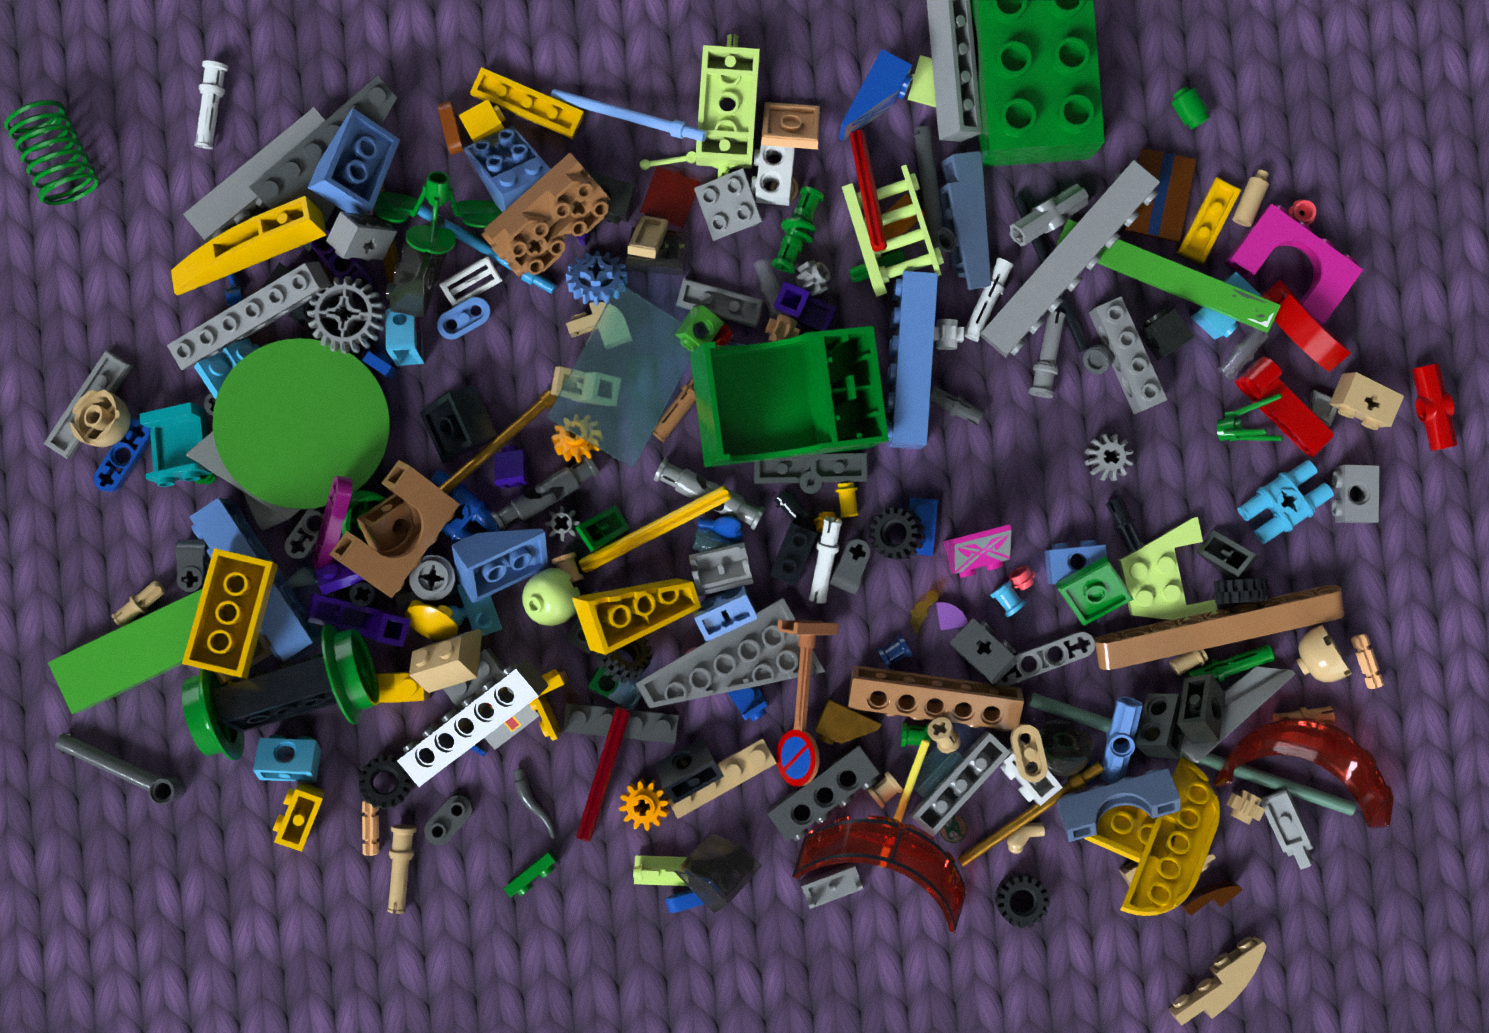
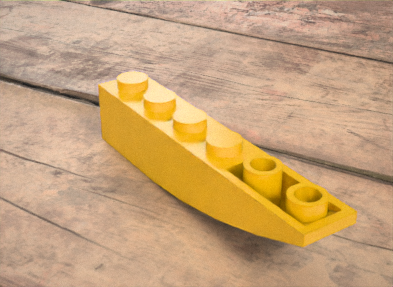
(250, 244)

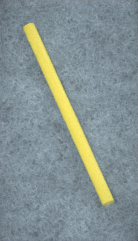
(911, 780)

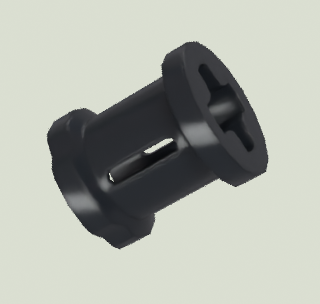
(357, 598)

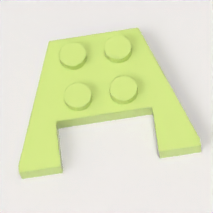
(1155, 576)

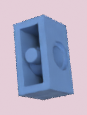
(1058, 558)

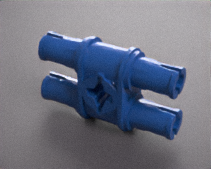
(473, 511)

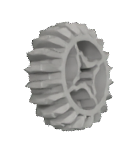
(345, 303)

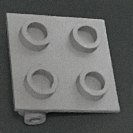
(728, 204)

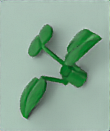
(437, 190)

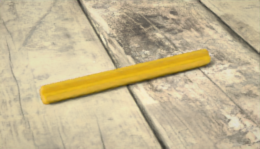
(655, 529)

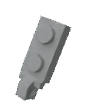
(1288, 826)

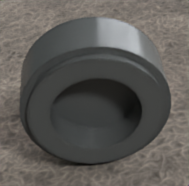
(1097, 359)

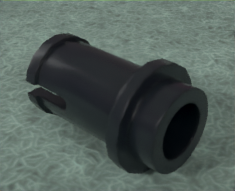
(790, 505)

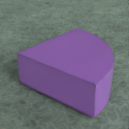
(950, 616)

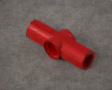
(1434, 407)

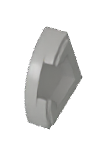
(1321, 407)

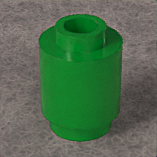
(1190, 107)

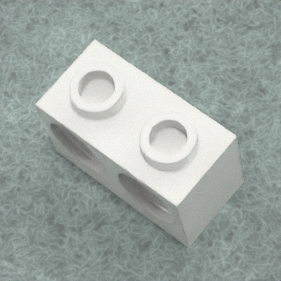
(768, 172)

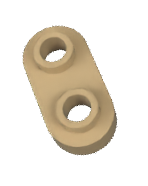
(1028, 752)

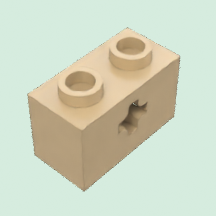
(1366, 400)

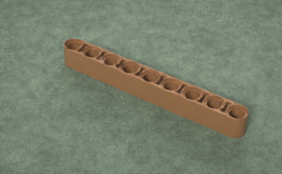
(1218, 629)

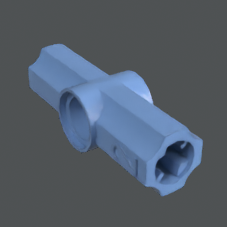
(1123, 725)

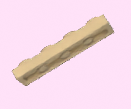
(735, 769)

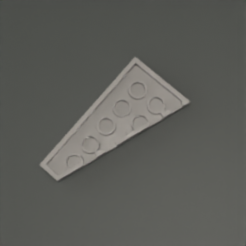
(731, 662)

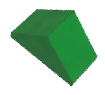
(602, 528)

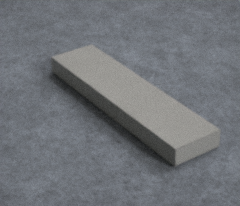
(106, 375)

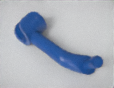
(233, 294)

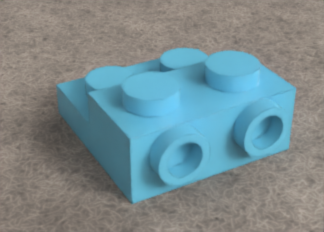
(217, 367)

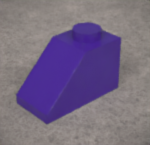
(511, 468)

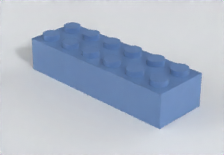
(912, 359)
(284, 622)

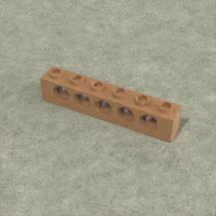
(924, 688)

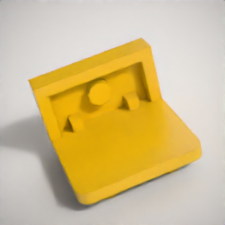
(549, 723)

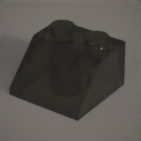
(717, 870)

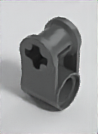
(192, 562)
(850, 571)

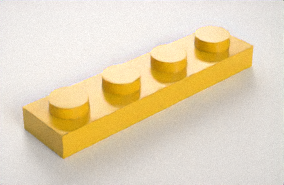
(527, 103)

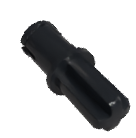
(1125, 524)

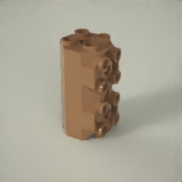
(540, 220)

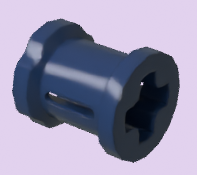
(894, 651)

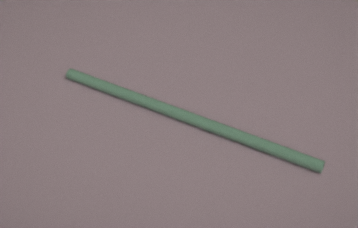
(1210, 760)

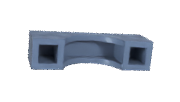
(1150, 792)

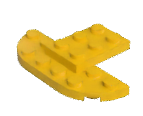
(1167, 847)

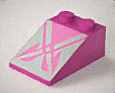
(978, 550)

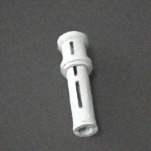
(211, 93)

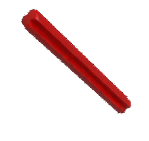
(868, 190)

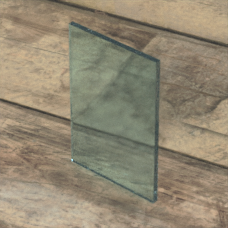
(623, 377)

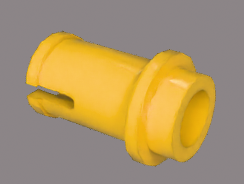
(847, 499)

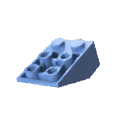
(506, 165)

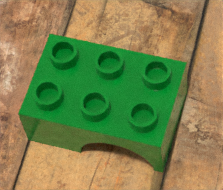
(1038, 81)
(789, 397)

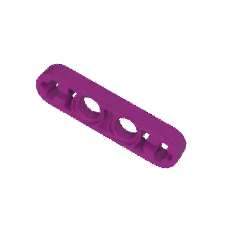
(332, 520)

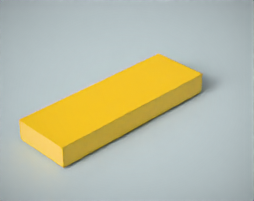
(1208, 221)

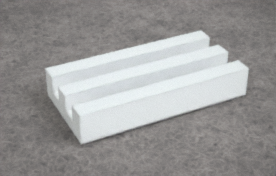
(466, 271)

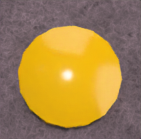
(431, 621)

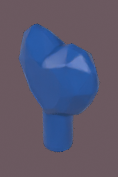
(725, 526)

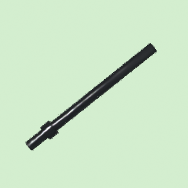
(1065, 306)

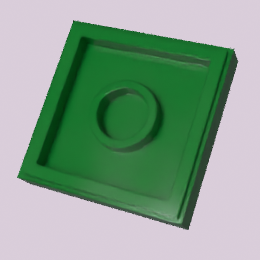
(1094, 591)

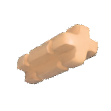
(1367, 661)
(370, 829)

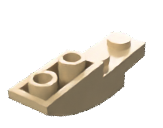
(1230, 978)

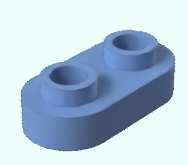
(465, 319)

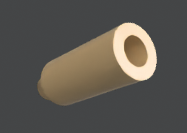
(1251, 199)

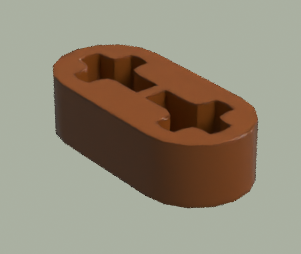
(450, 127)

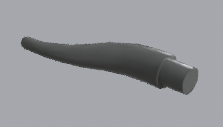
(525, 794)

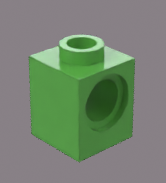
(709, 325)

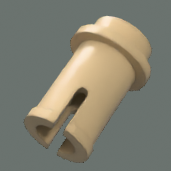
(1188, 661)

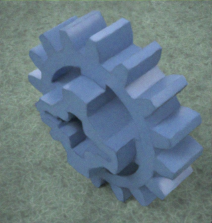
(595, 277)

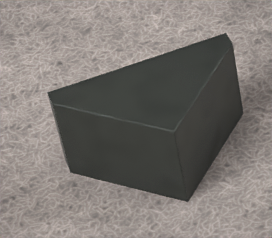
(1226, 555)

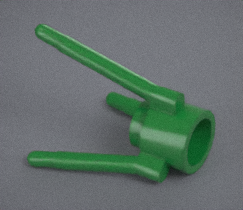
(1233, 429)

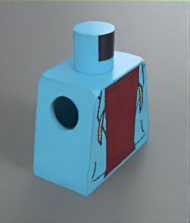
(404, 338)

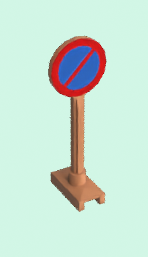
(797, 750)

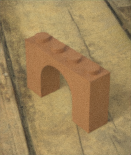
(429, 512)

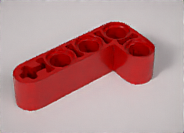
(1288, 412)

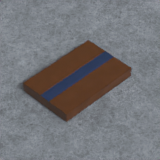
(1167, 211)

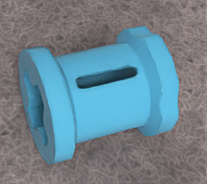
(1008, 598)

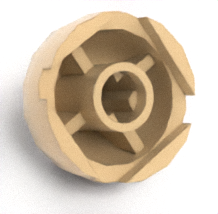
(100, 419)
(1321, 656)

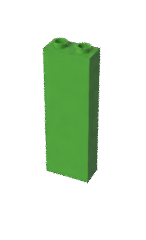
(126, 656)

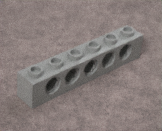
(250, 315)

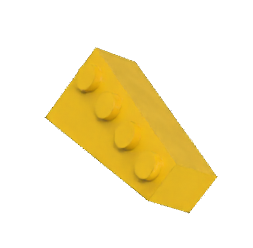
(629, 613)

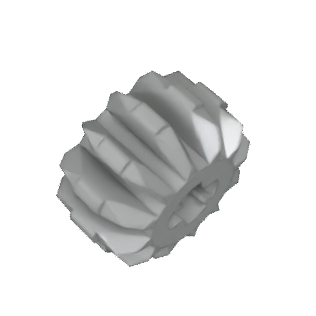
(1106, 446)

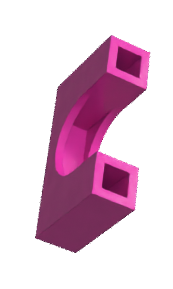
(1331, 270)

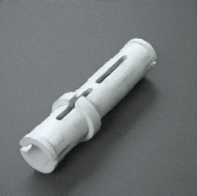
(1001, 269)
(825, 559)

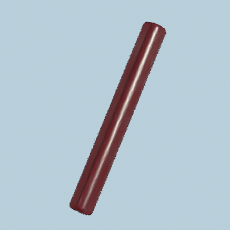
(603, 773)

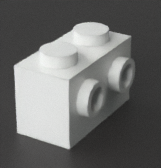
(1036, 791)

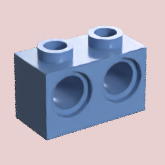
(725, 612)

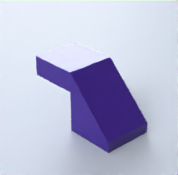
(803, 308)

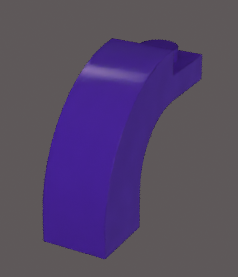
(368, 620)

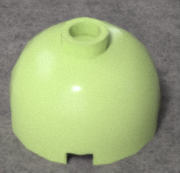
(549, 597)

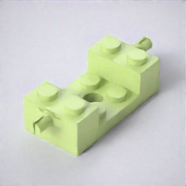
(730, 134)

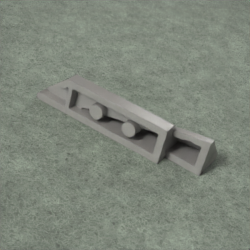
(1241, 701)

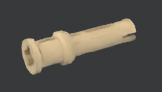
(400, 855)

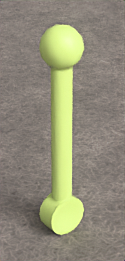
(690, 158)

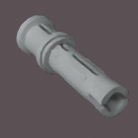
(1046, 368)

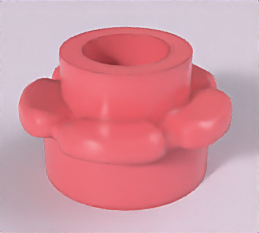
(1307, 207)
(1022, 577)

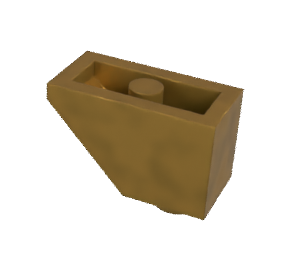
(843, 724)

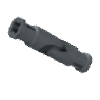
(527, 505)

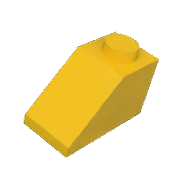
(400, 688)

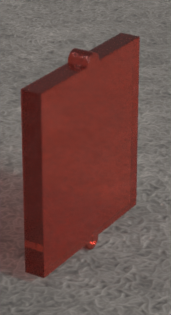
(669, 196)

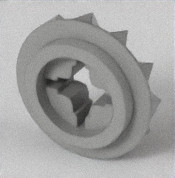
(422, 586)

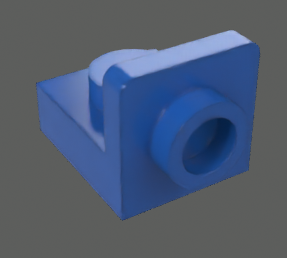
(749, 702)

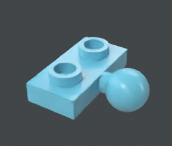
(481, 614)

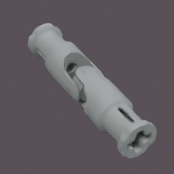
(695, 486)

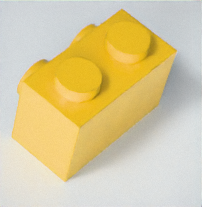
(299, 817)

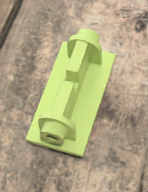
(657, 870)

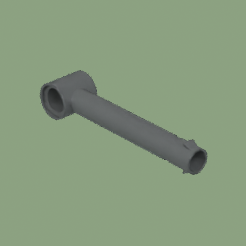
(939, 235)
(68, 744)

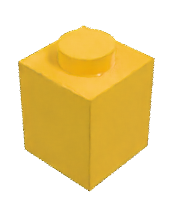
(482, 120)

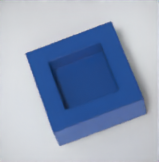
(381, 363)

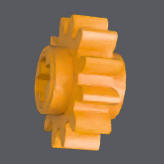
(571, 445)
(651, 796)

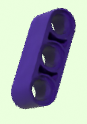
(333, 261)

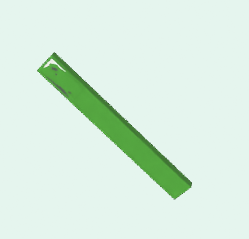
(1186, 283)

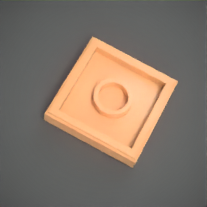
(790, 125)

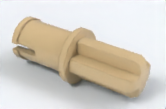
(138, 604)

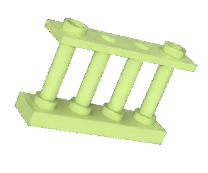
(881, 275)

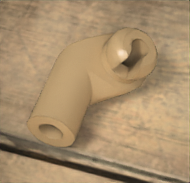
(1019, 838)

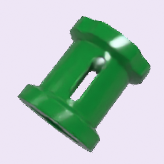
(913, 734)

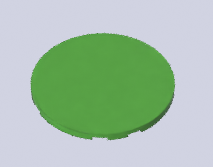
(297, 420)

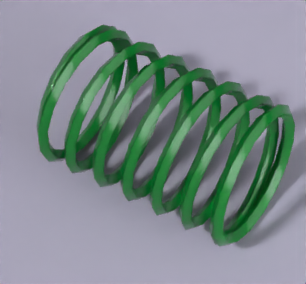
(40, 129)

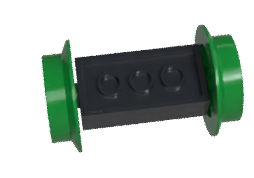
(223, 712)

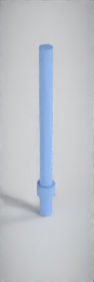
(676, 128)

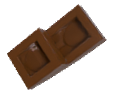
(1218, 893)

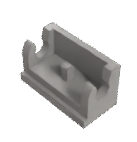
(721, 569)
(831, 885)

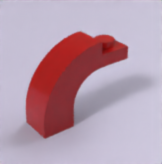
(1305, 328)

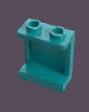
(173, 435)

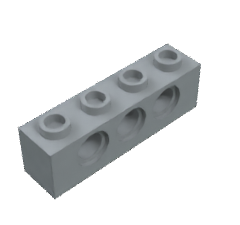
(1129, 355)
(961, 782)

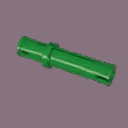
(1235, 664)

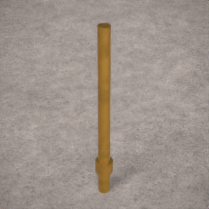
(546, 401)
(1076, 782)

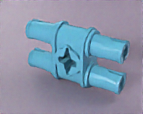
(1297, 508)

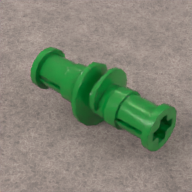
(797, 229)

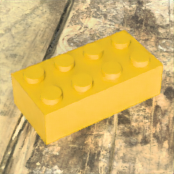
(230, 613)

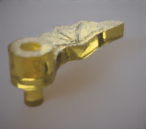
(920, 611)

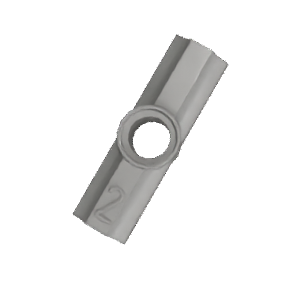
(1049, 214)

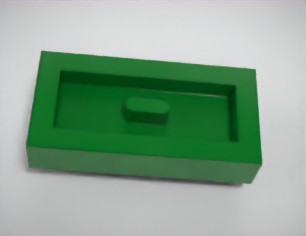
(541, 867)

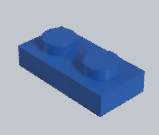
(927, 511)

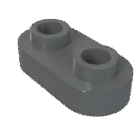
(448, 819)

